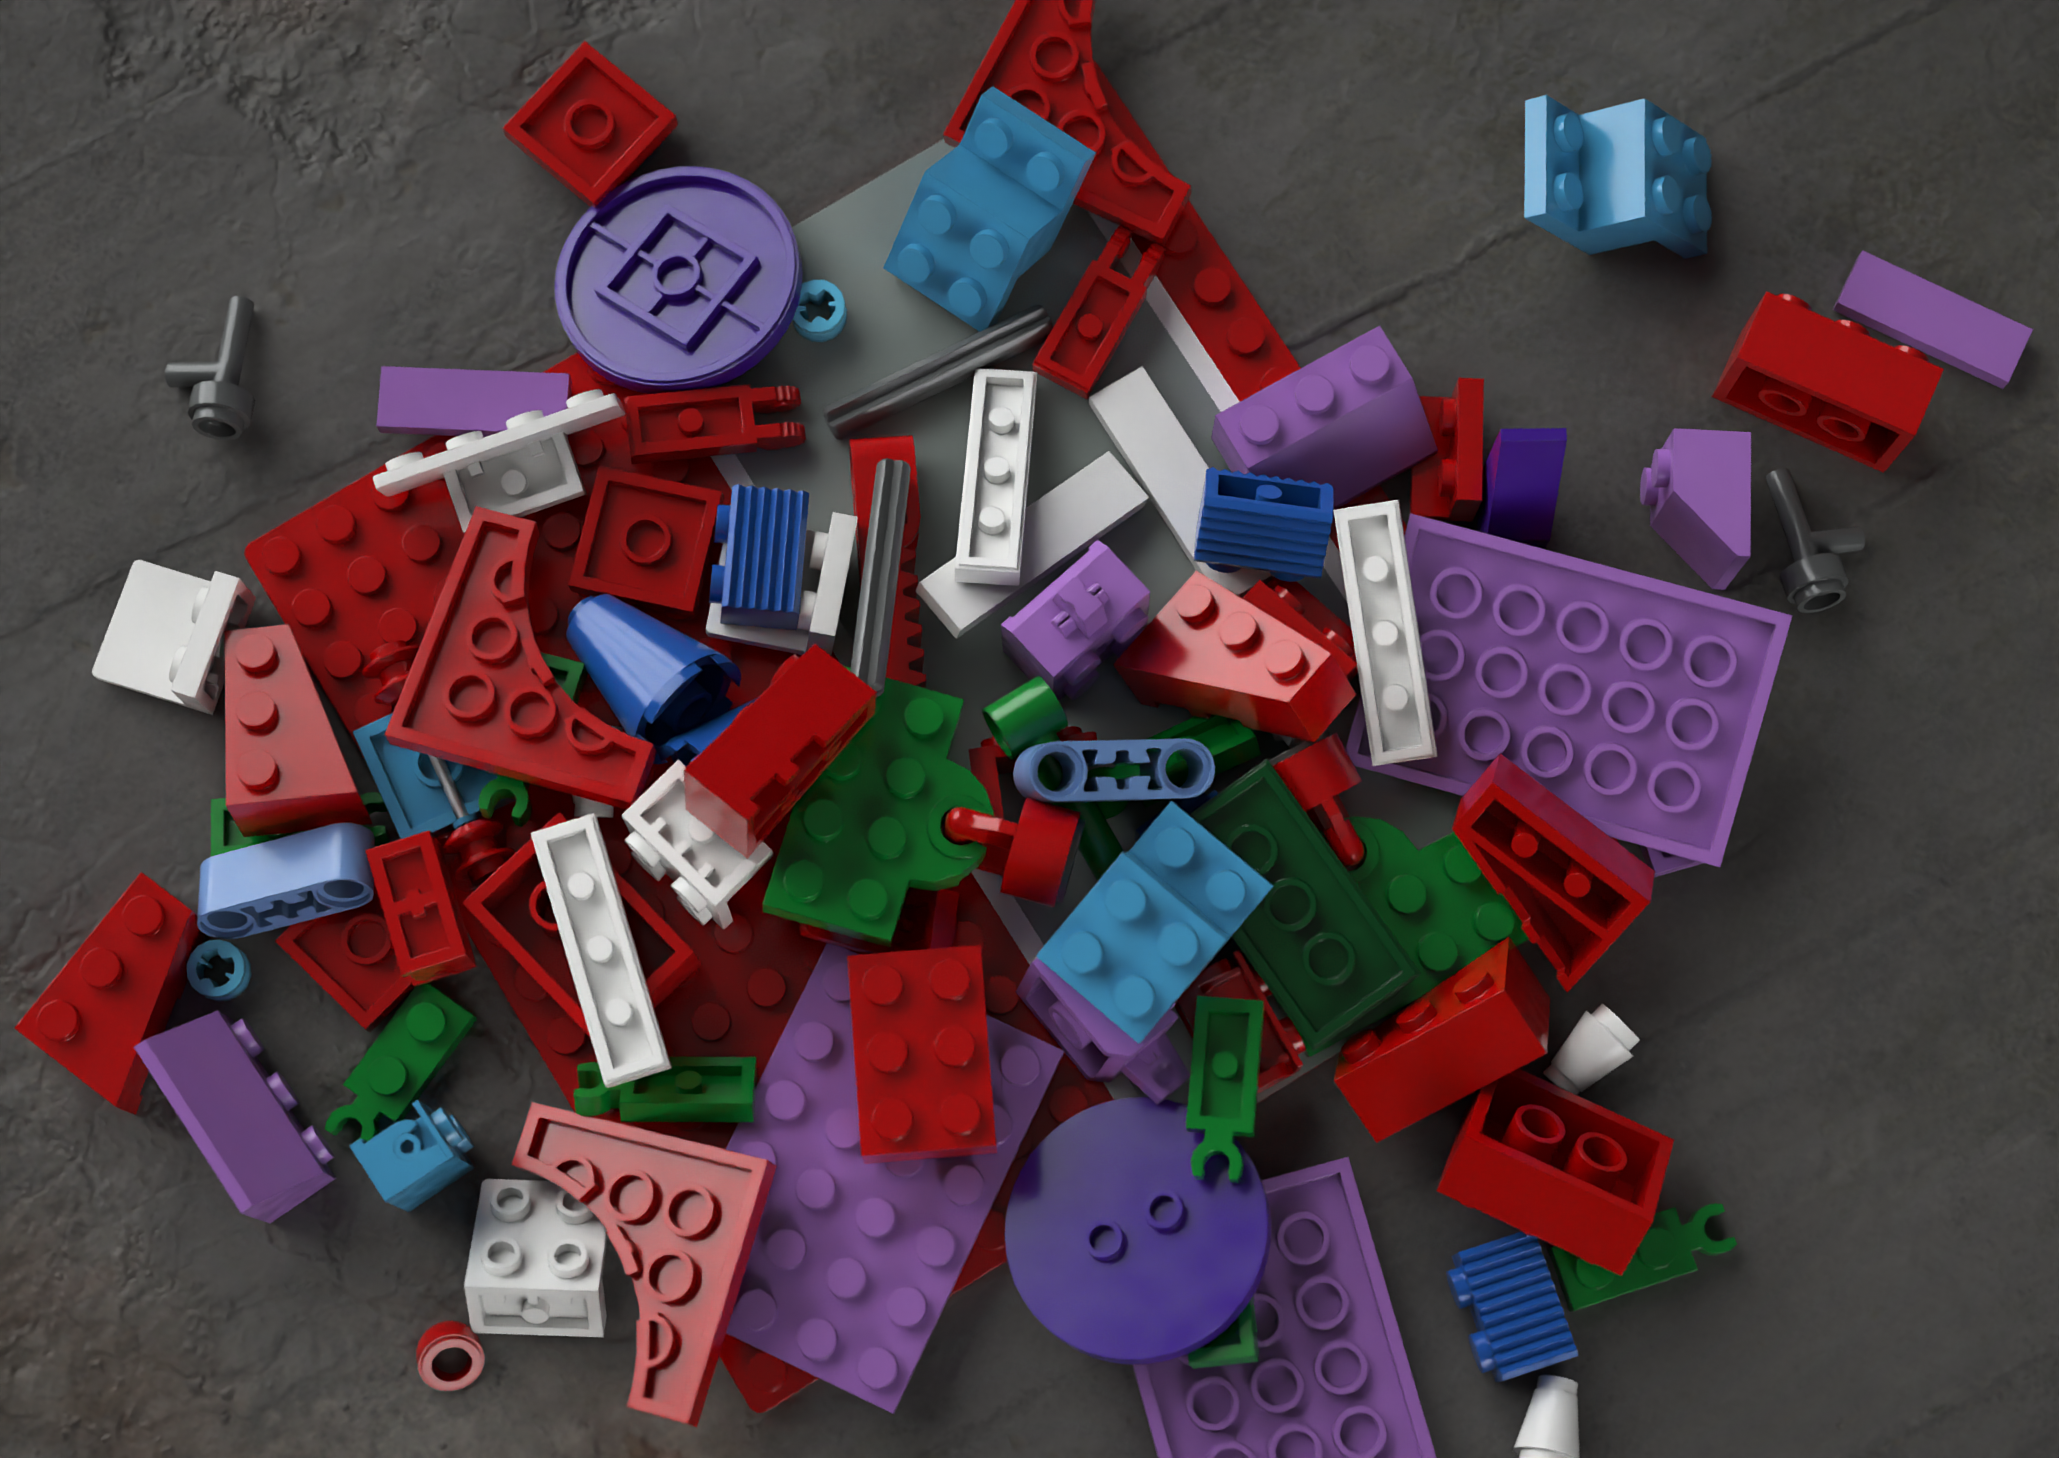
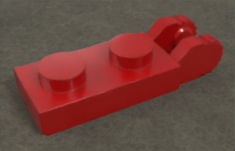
(1096, 317)
(709, 422)

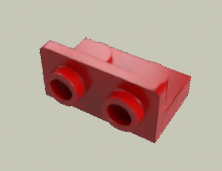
(1451, 480)
(1309, 617)

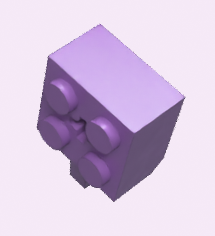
(1078, 623)
(1097, 1043)

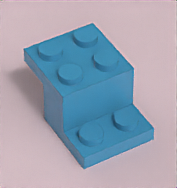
(1616, 177)
(988, 209)
(1154, 921)

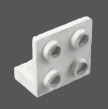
(821, 595)
(172, 634)
(678, 844)
(535, 1262)

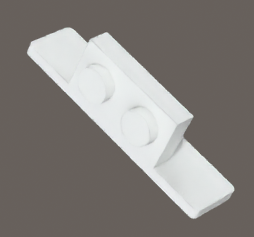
(510, 470)

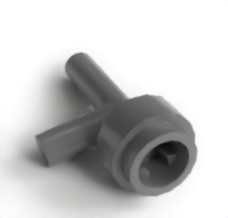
(217, 402)
(1818, 574)

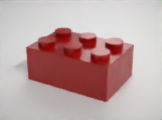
(1828, 381)
(520, 916)
(921, 1054)
(1558, 1168)

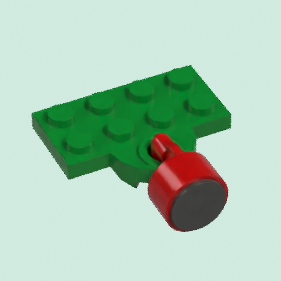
(908, 817)
(1426, 896)

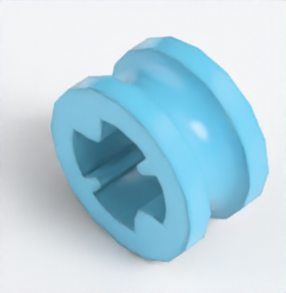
(820, 329)
(227, 951)

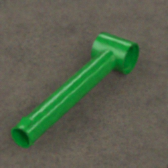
(1031, 718)

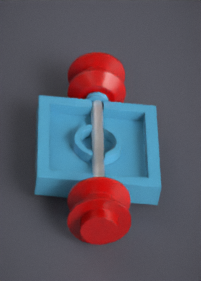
(424, 789)

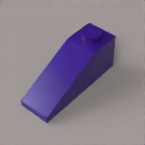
(1522, 484)

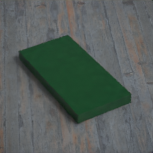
(1316, 929)

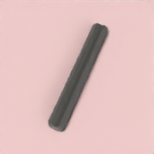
(937, 372)
(880, 573)

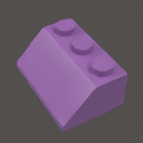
(1334, 422)
(239, 1114)

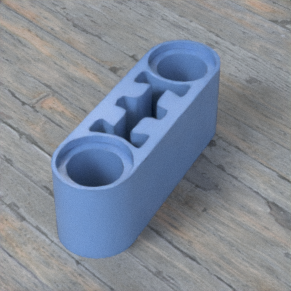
(1149, 786)
(285, 881)

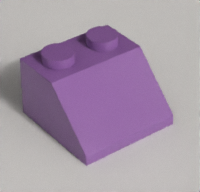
(1703, 500)

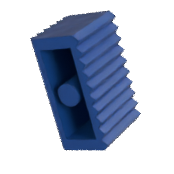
(1263, 524)
(762, 557)
(1511, 1306)

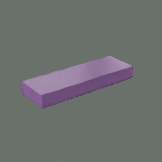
(1933, 319)
(464, 400)

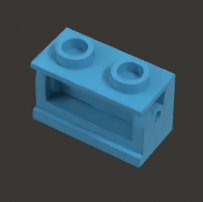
(416, 1157)

